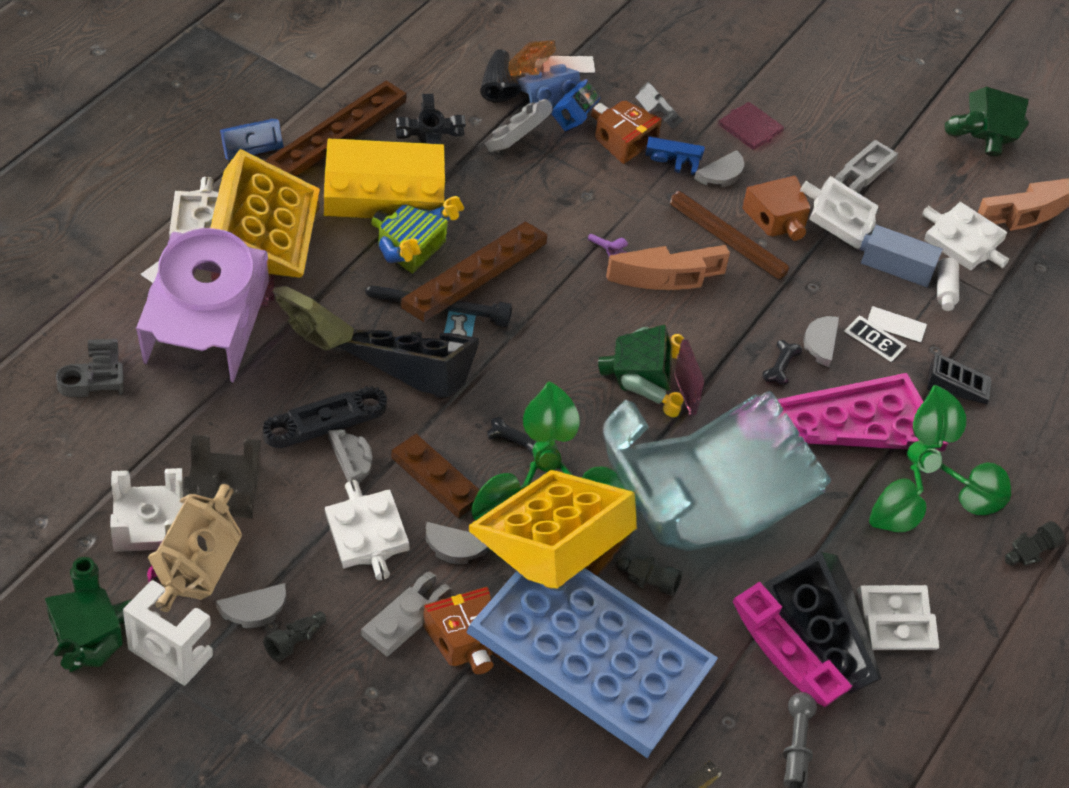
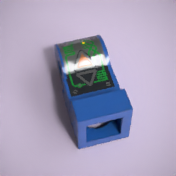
(578, 103)

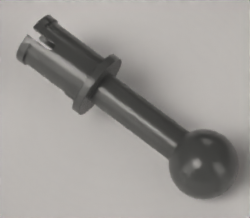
(802, 708)

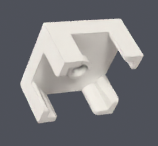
(143, 513)
(163, 643)

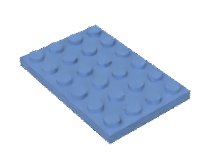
(596, 653)

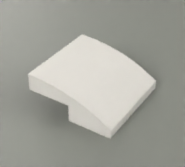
(898, 617)

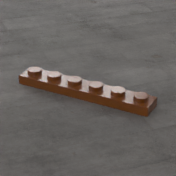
(342, 125)
(473, 271)

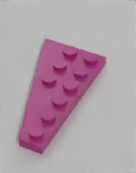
(858, 414)

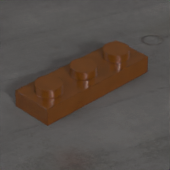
(435, 475)

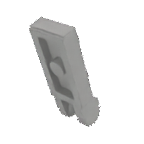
(520, 125)
(867, 165)
(403, 615)

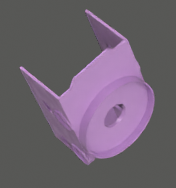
(205, 314)

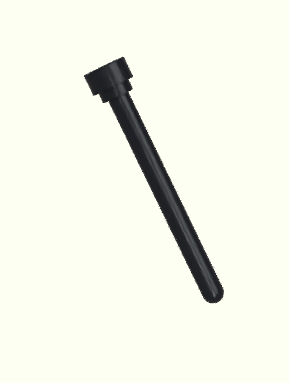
(497, 313)

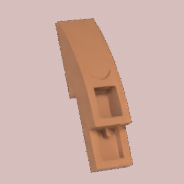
(1030, 208)
(665, 271)

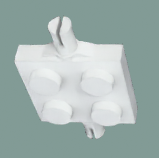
(193, 208)
(841, 211)
(966, 236)
(367, 529)

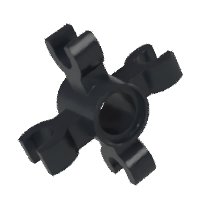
(430, 124)

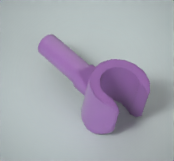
(611, 247)

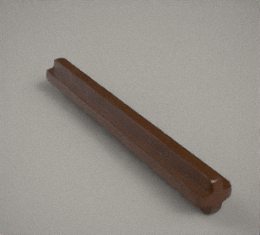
(729, 235)

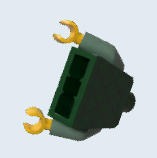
(645, 365)

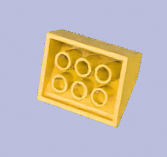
(382, 176)
(267, 211)
(557, 526)

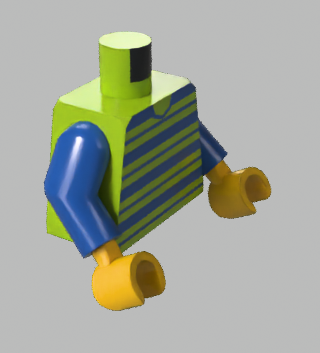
(413, 233)

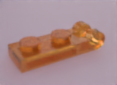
(531, 57)

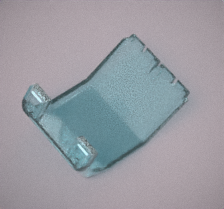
(720, 479)

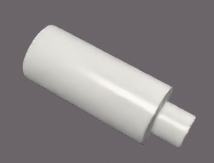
(948, 283)

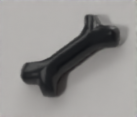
(777, 372)
(502, 430)

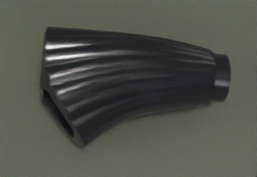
(496, 82)

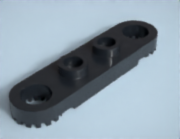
(324, 415)

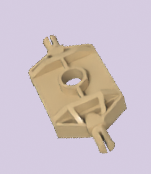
(181, 562)

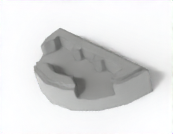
(723, 171)
(821, 339)
(352, 453)
(454, 544)
(253, 608)

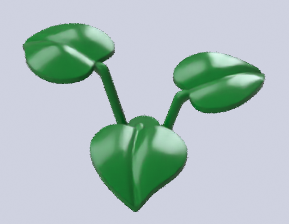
(545, 419)
(936, 421)

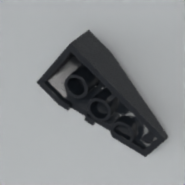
(426, 364)
(826, 616)

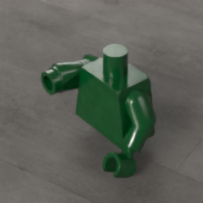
(992, 117)
(85, 619)

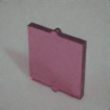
(751, 125)
(689, 377)

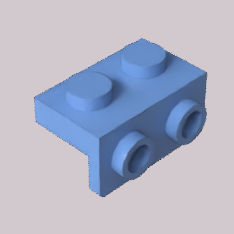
(549, 84)

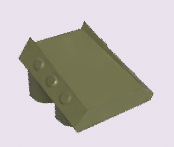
(312, 319)

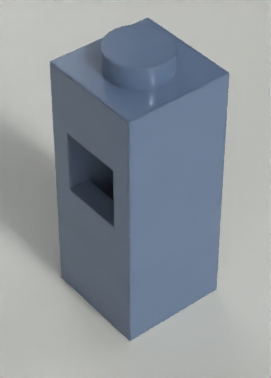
(900, 255)

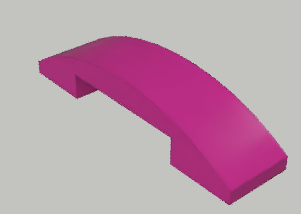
(786, 649)

